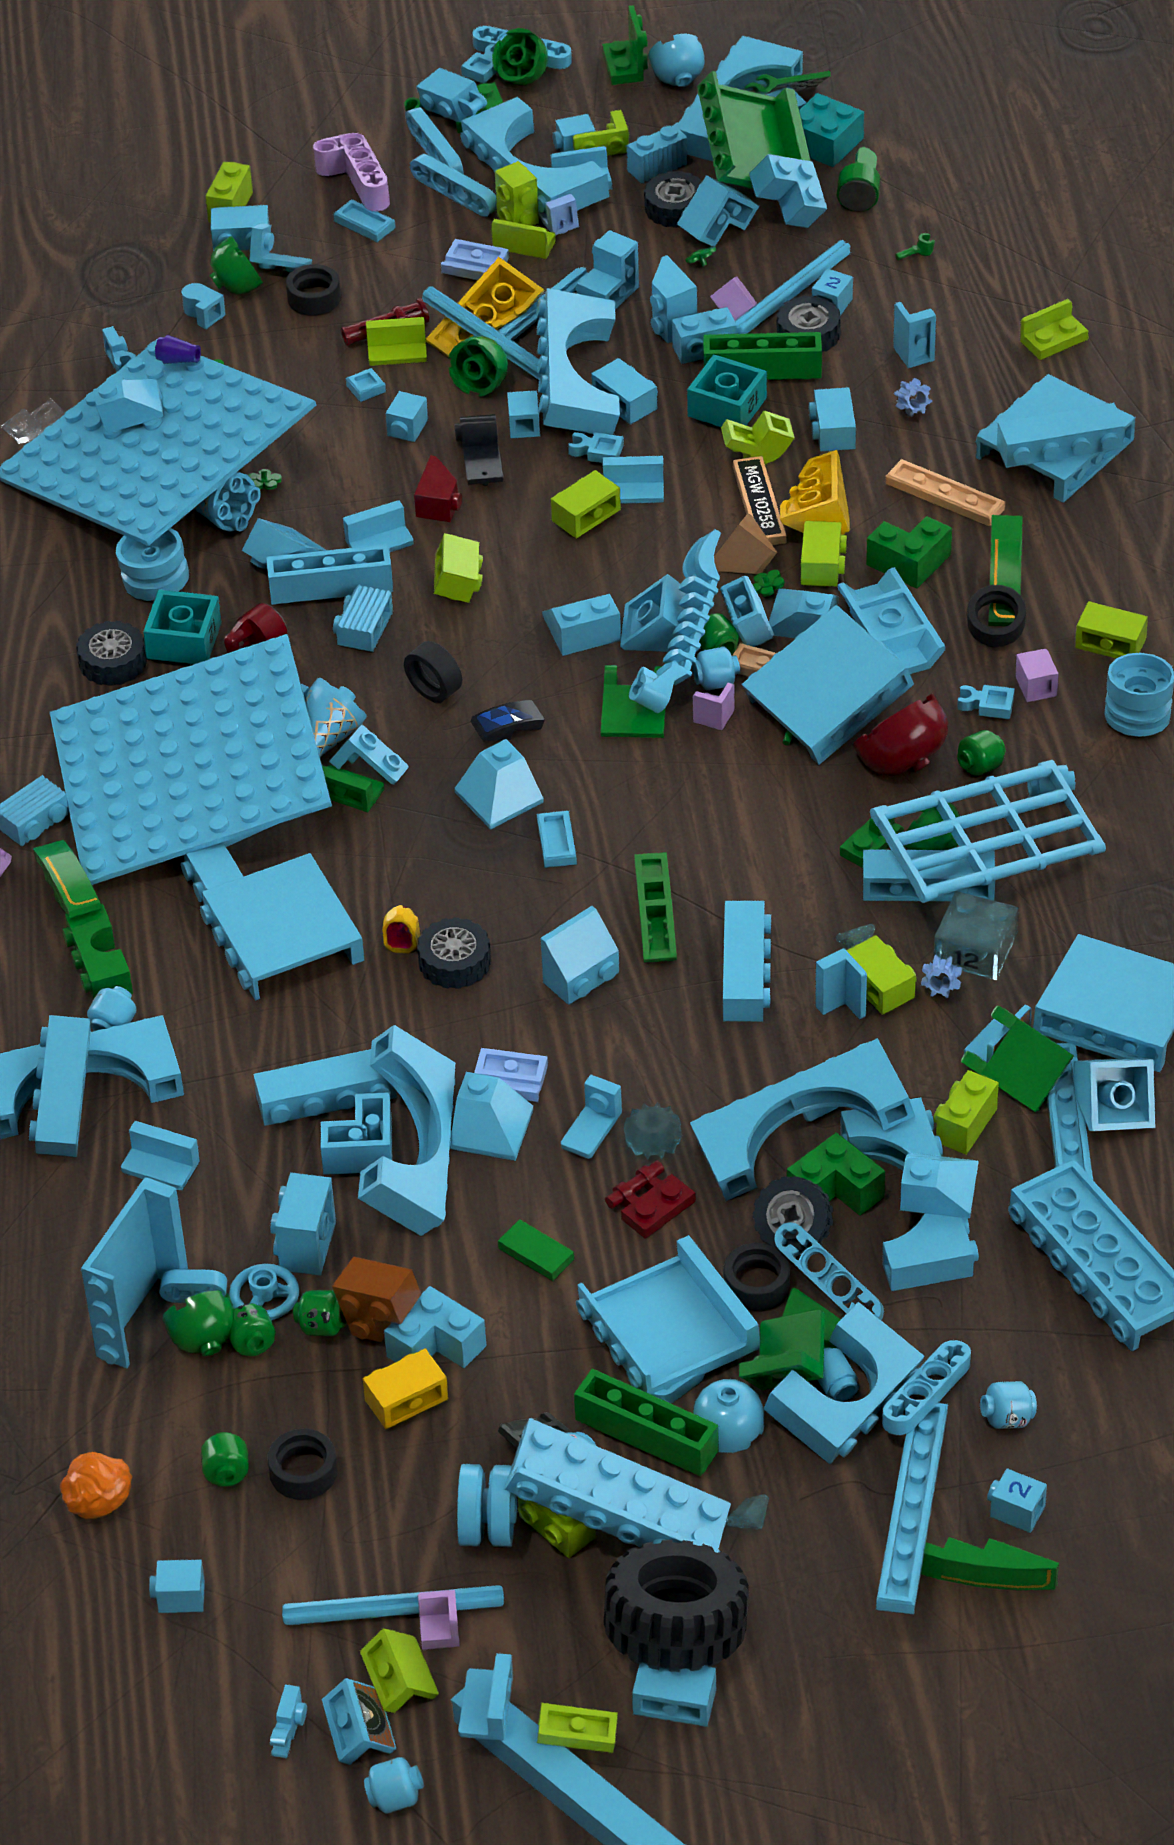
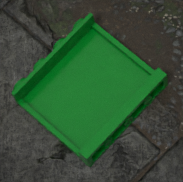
(749, 127)

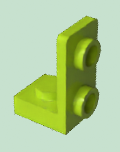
(614, 138)

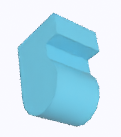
(200, 302)

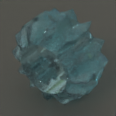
(652, 1130)

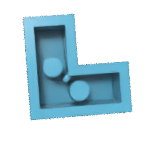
(793, 185)
(713, 210)
(614, 270)
(358, 1143)
(439, 1327)

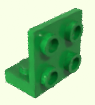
(626, 58)
(787, 1345)

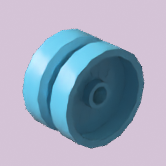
(153, 566)
(485, 1505)

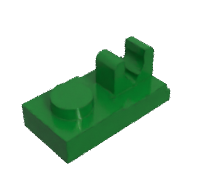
(866, 838)

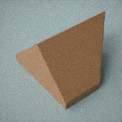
(745, 549)

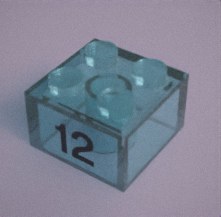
(977, 934)

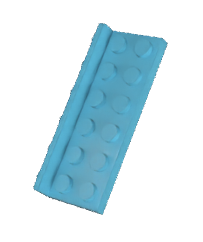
(1096, 1250)
(611, 1491)

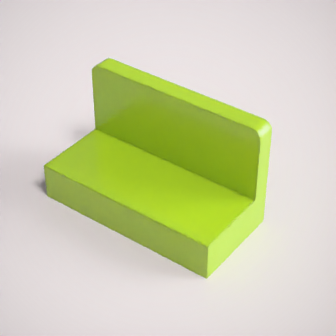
(522, 238)
(396, 341)
(397, 1669)
(577, 1727)

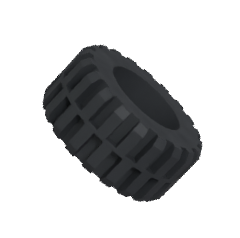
(676, 1605)

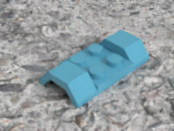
(895, 621)

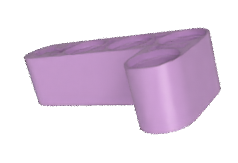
(354, 156)

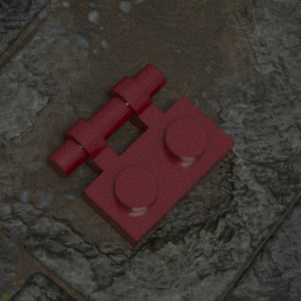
(657, 1205)

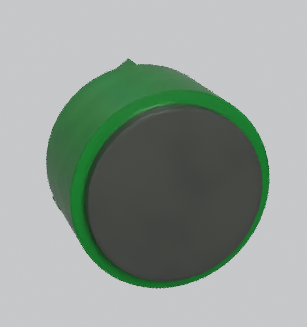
(859, 182)

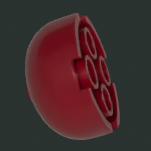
(905, 738)

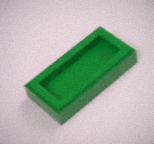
(536, 1250)

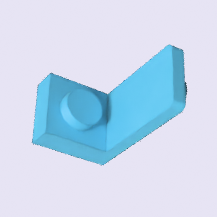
(261, 242)
(374, 752)
(594, 1122)

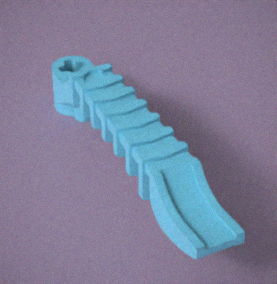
(700, 583)

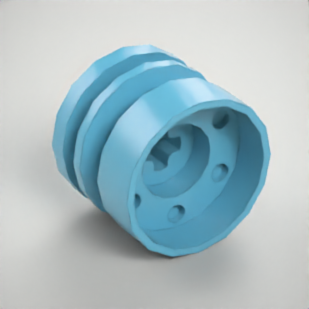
(1139, 694)

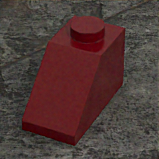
(437, 493)

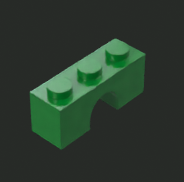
(90, 937)

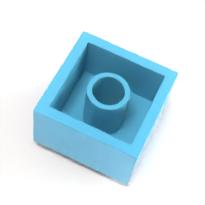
(304, 1223)

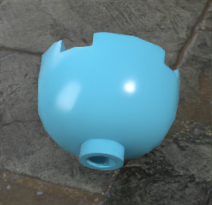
(677, 60)
(735, 1410)

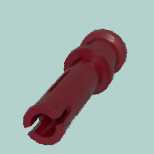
(358, 331)

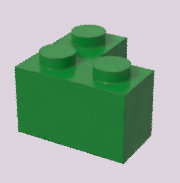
(912, 553)
(842, 1173)

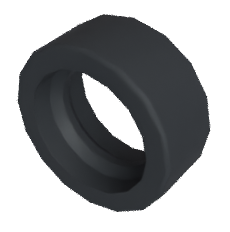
(315, 302)
(997, 636)
(433, 671)
(762, 1256)
(298, 1442)

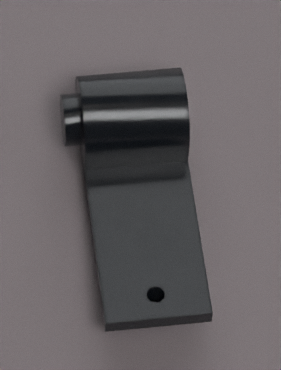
(480, 448)

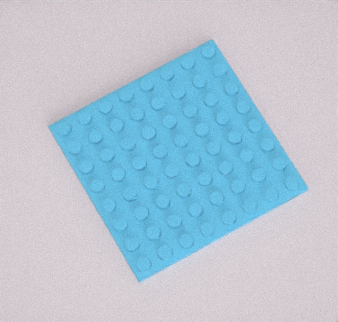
(163, 468)
(188, 760)

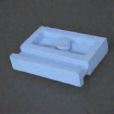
(471, 259)
(519, 1070)

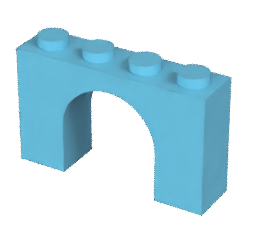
(832, 1425)

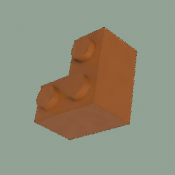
(375, 1296)

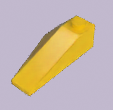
(495, 298)
(818, 495)

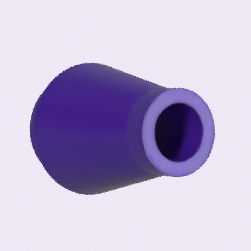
(174, 350)

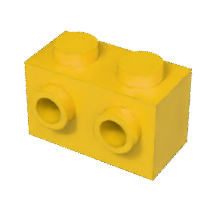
(405, 1388)

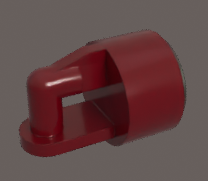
(255, 627)

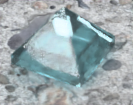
(856, 936)
(749, 1513)

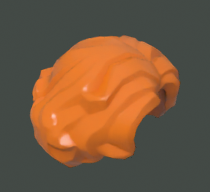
(95, 1485)

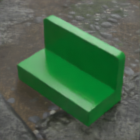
(352, 788)

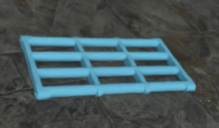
(972, 850)

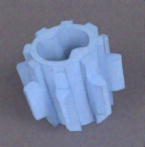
(910, 390)
(946, 984)

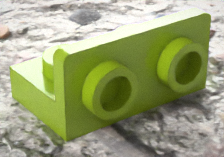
(1052, 330)

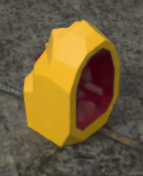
(401, 930)

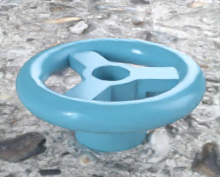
(264, 1287)

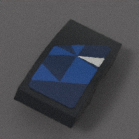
(501, 721)

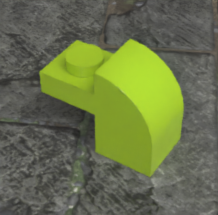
(766, 438)

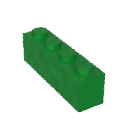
(777, 353)
(646, 1422)

